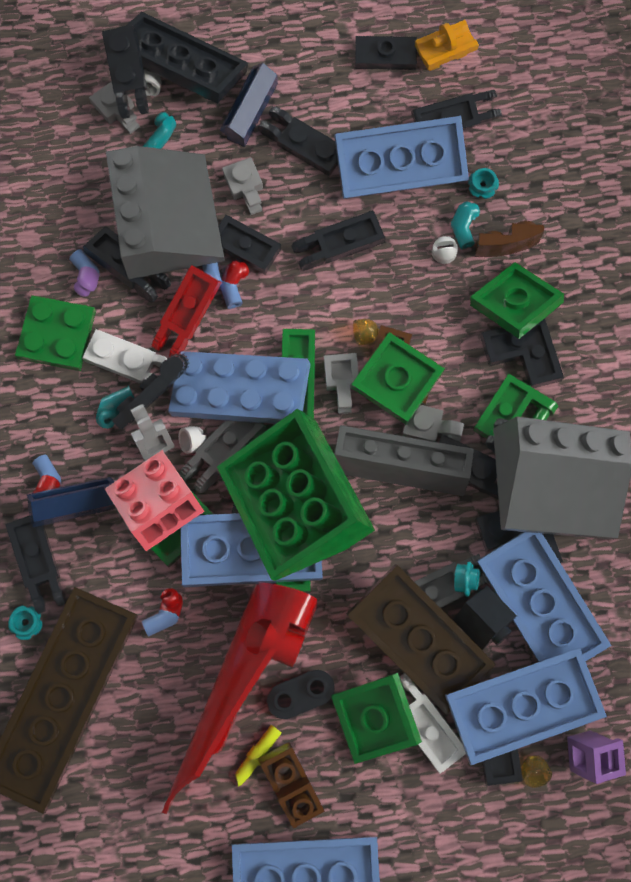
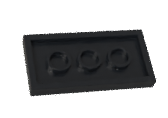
(186, 59)

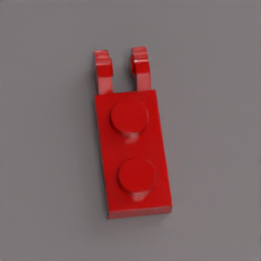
(186, 309)

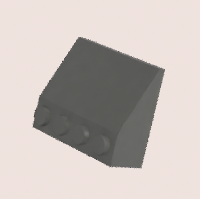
(163, 210)
(561, 477)

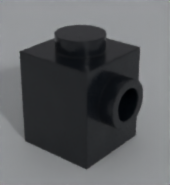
(485, 618)

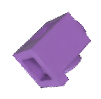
(596, 756)

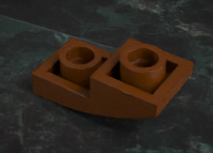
(520, 237)
(291, 785)

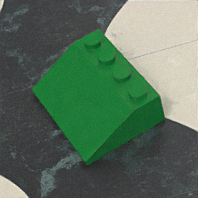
(294, 496)

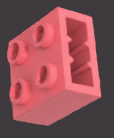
(154, 500)

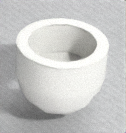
(155, 83)
(446, 254)
(191, 439)

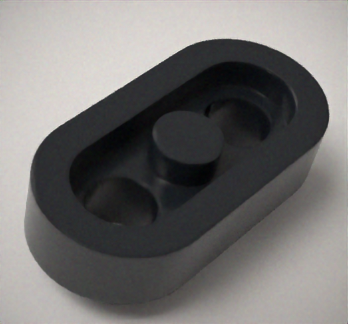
(301, 696)

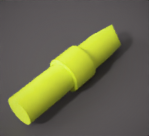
(257, 751)

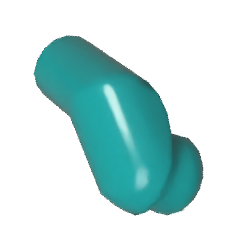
(166, 126)
(461, 221)
(107, 407)

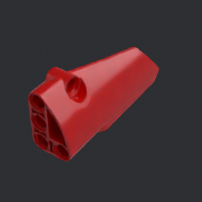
(268, 630)

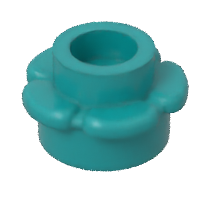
(488, 177)
(466, 578)
(16, 620)

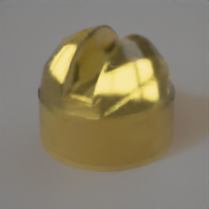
(365, 331)
(536, 771)

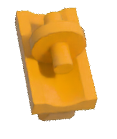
(446, 44)

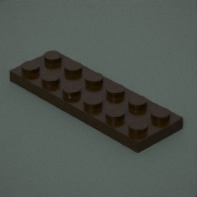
(61, 698)

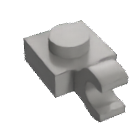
(105, 103)
(245, 182)
(339, 375)
(428, 424)
(151, 436)

